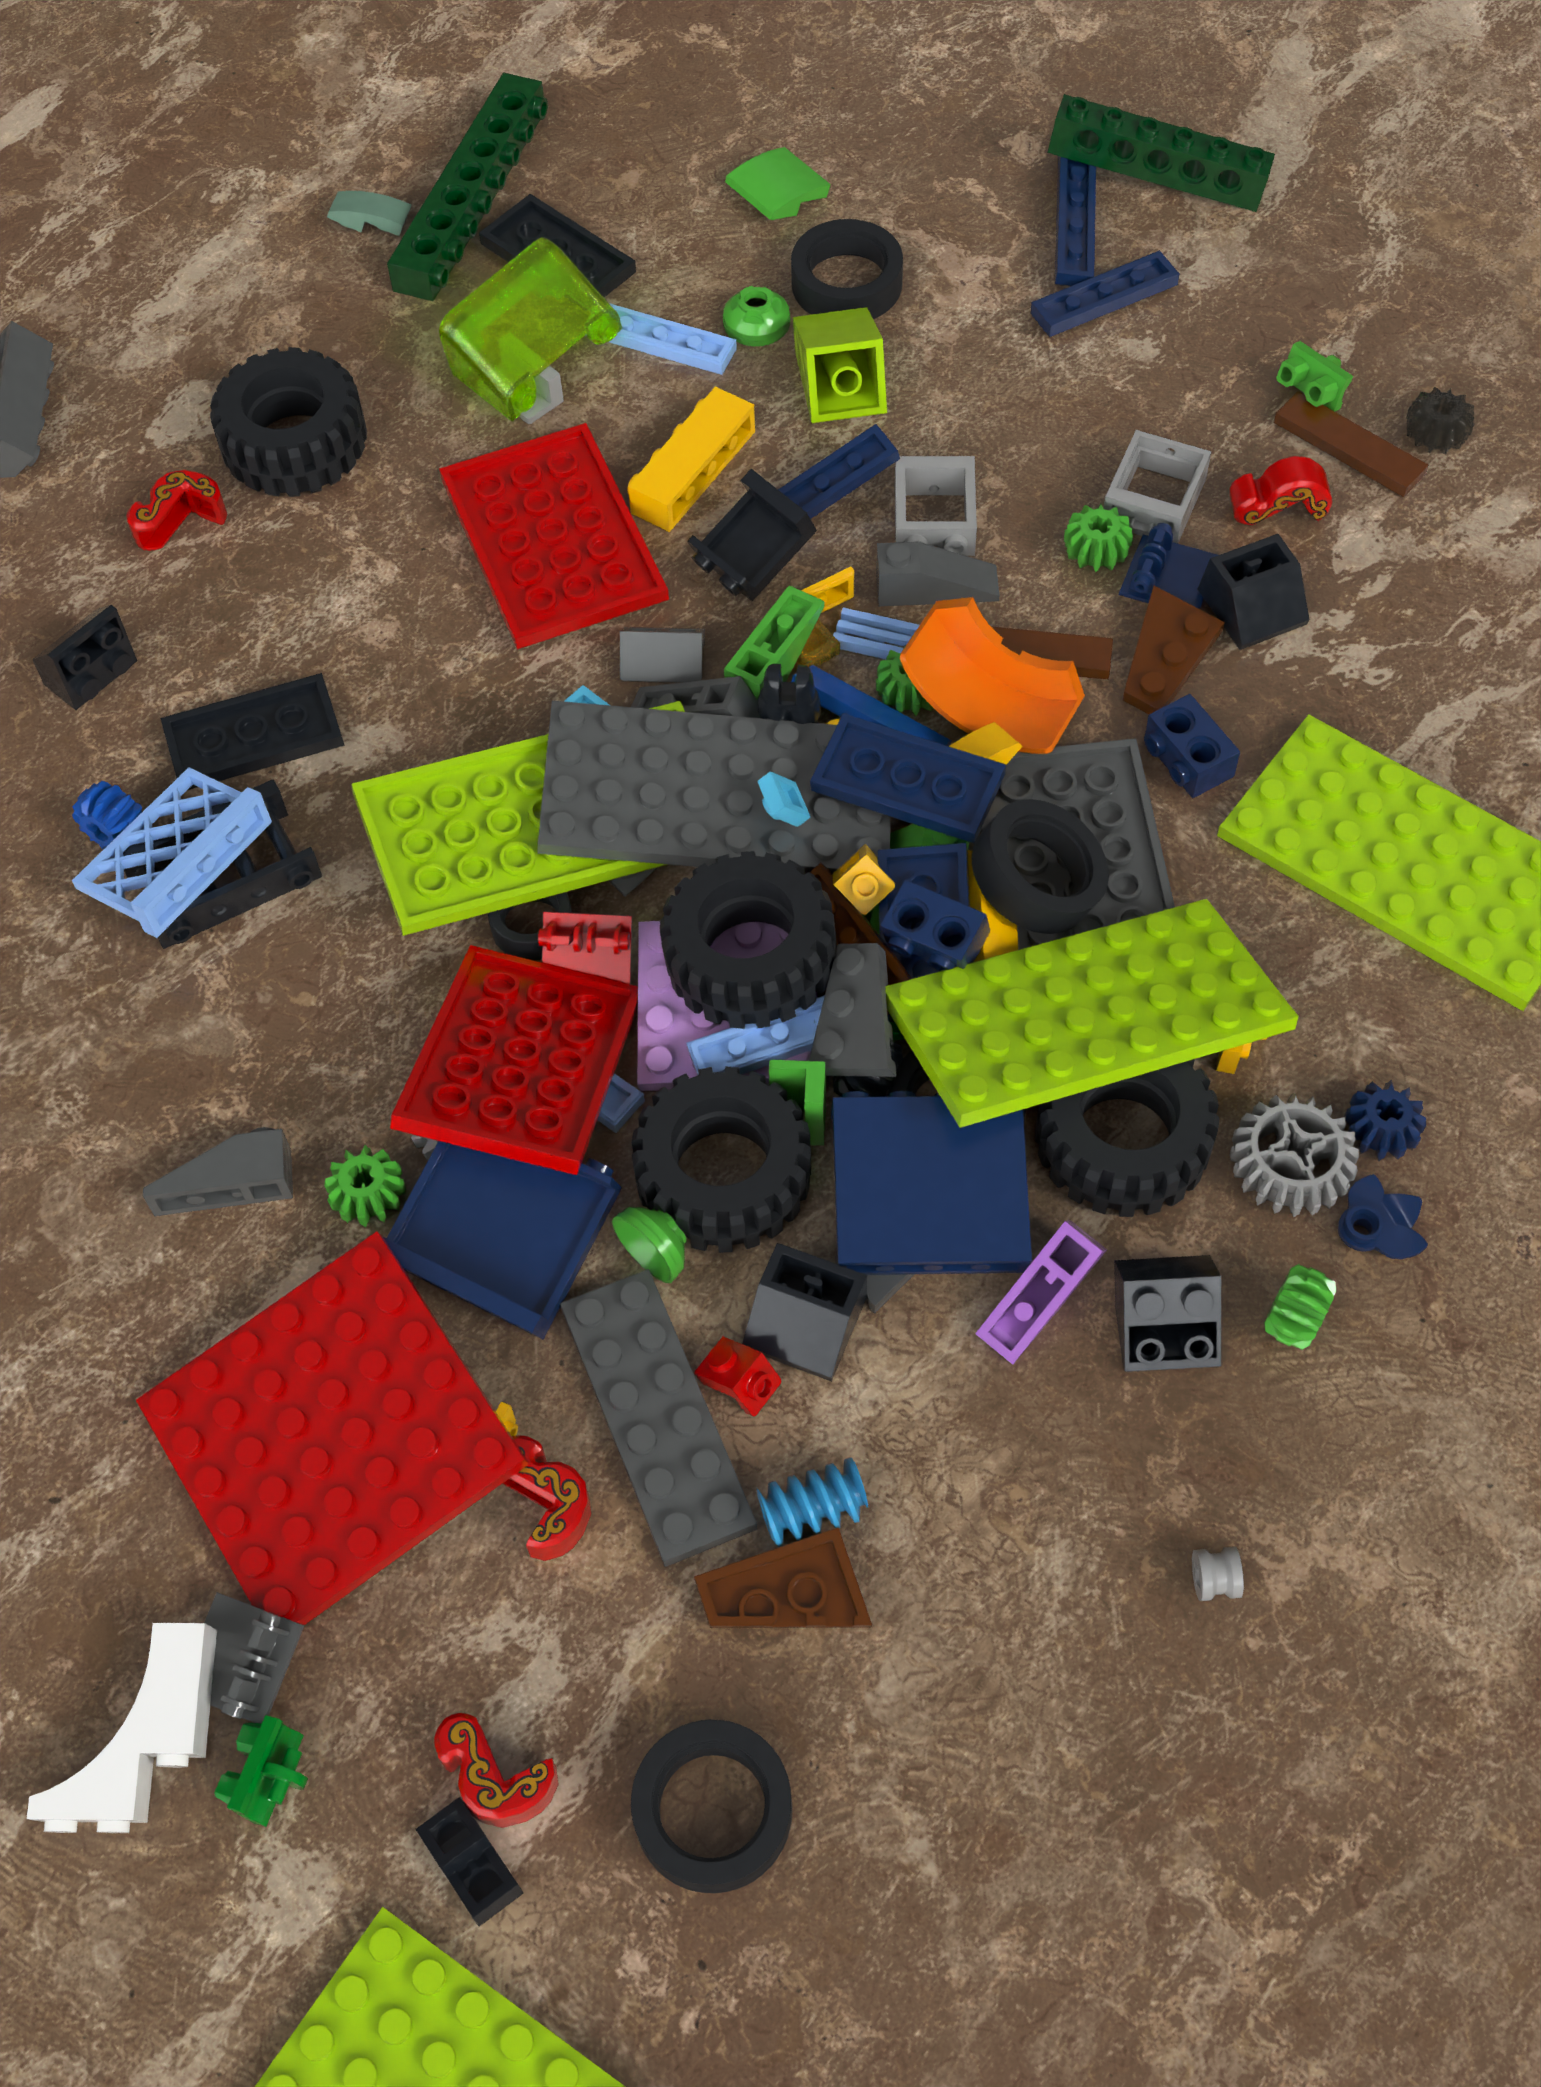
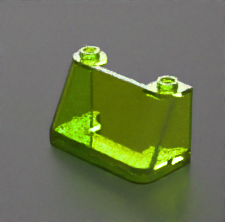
(522, 325)

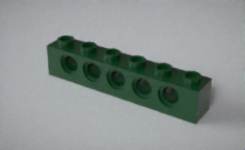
(1160, 153)

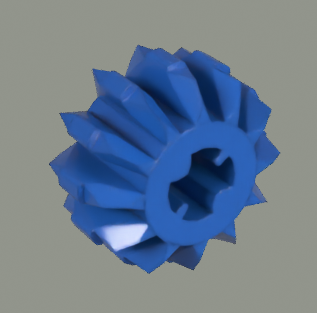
(104, 812)

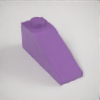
(1041, 1291)

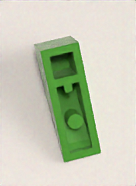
(776, 639)

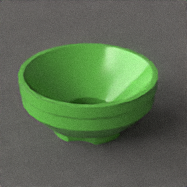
(756, 324)
(652, 1241)

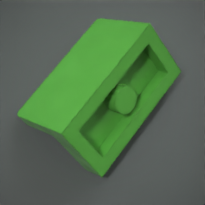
(807, 1085)

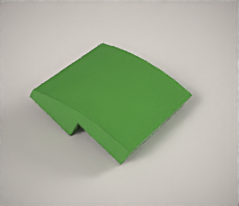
(777, 183)

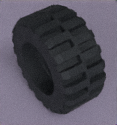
(282, 387)
(739, 893)
(712, 1106)
(1127, 1177)

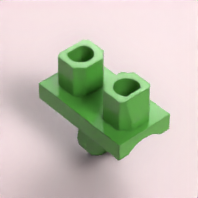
(1315, 376)

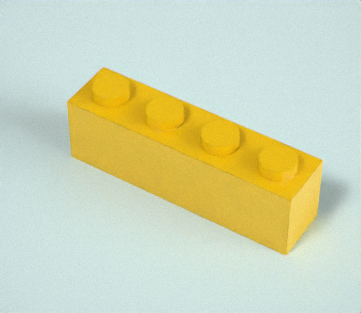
(691, 458)

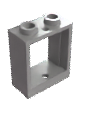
(1153, 454)
(937, 477)

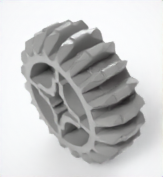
(1286, 1168)

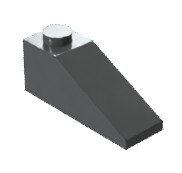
(926, 574)
(713, 696)
(233, 1173)

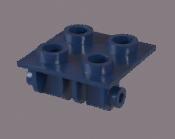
(1166, 566)

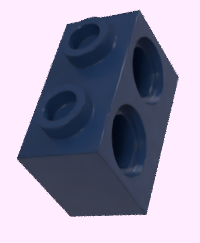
(1191, 746)
(941, 919)

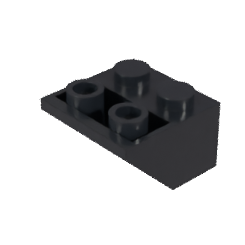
(1256, 591)
(86, 657)
(805, 1311)
(1168, 1312)

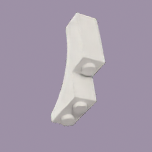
(164, 1723)

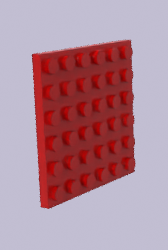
(330, 1434)

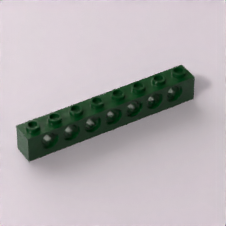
(467, 187)

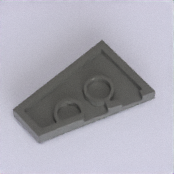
(853, 1020)

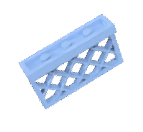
(195, 862)

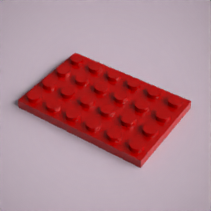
(553, 535)
(518, 1060)

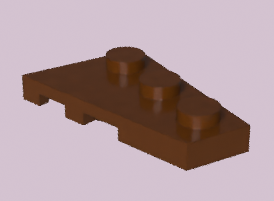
(1168, 650)
(787, 1588)

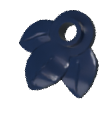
(1386, 1218)

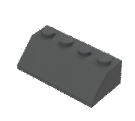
(23, 393)

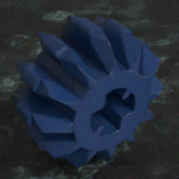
(1401, 1116)

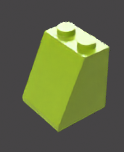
(841, 364)

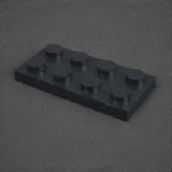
(534, 219)
(254, 730)

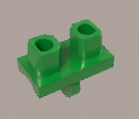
(267, 1771)

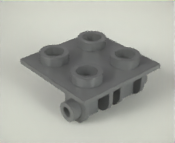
(249, 1657)

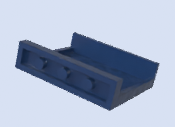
(925, 1191)
(502, 1231)

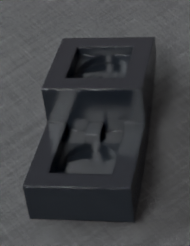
(469, 1861)

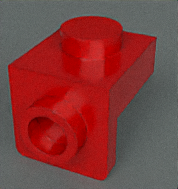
(739, 1374)

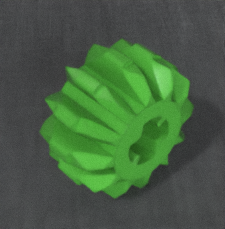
(1098, 537)
(897, 687)
(371, 1199)
(1300, 1306)

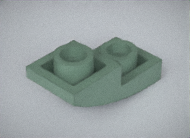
(356, 208)

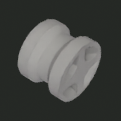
(1217, 1573)

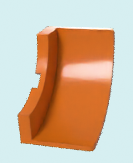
(978, 681)

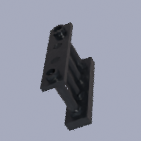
(254, 887)

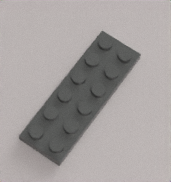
(658, 1418)

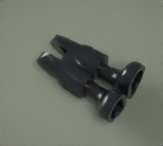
(789, 700)

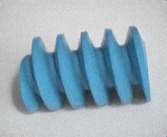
(813, 1501)

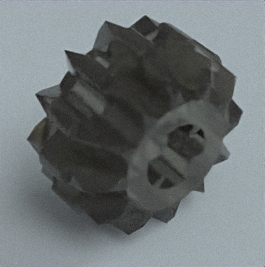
(1440, 420)

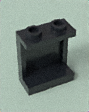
(753, 538)

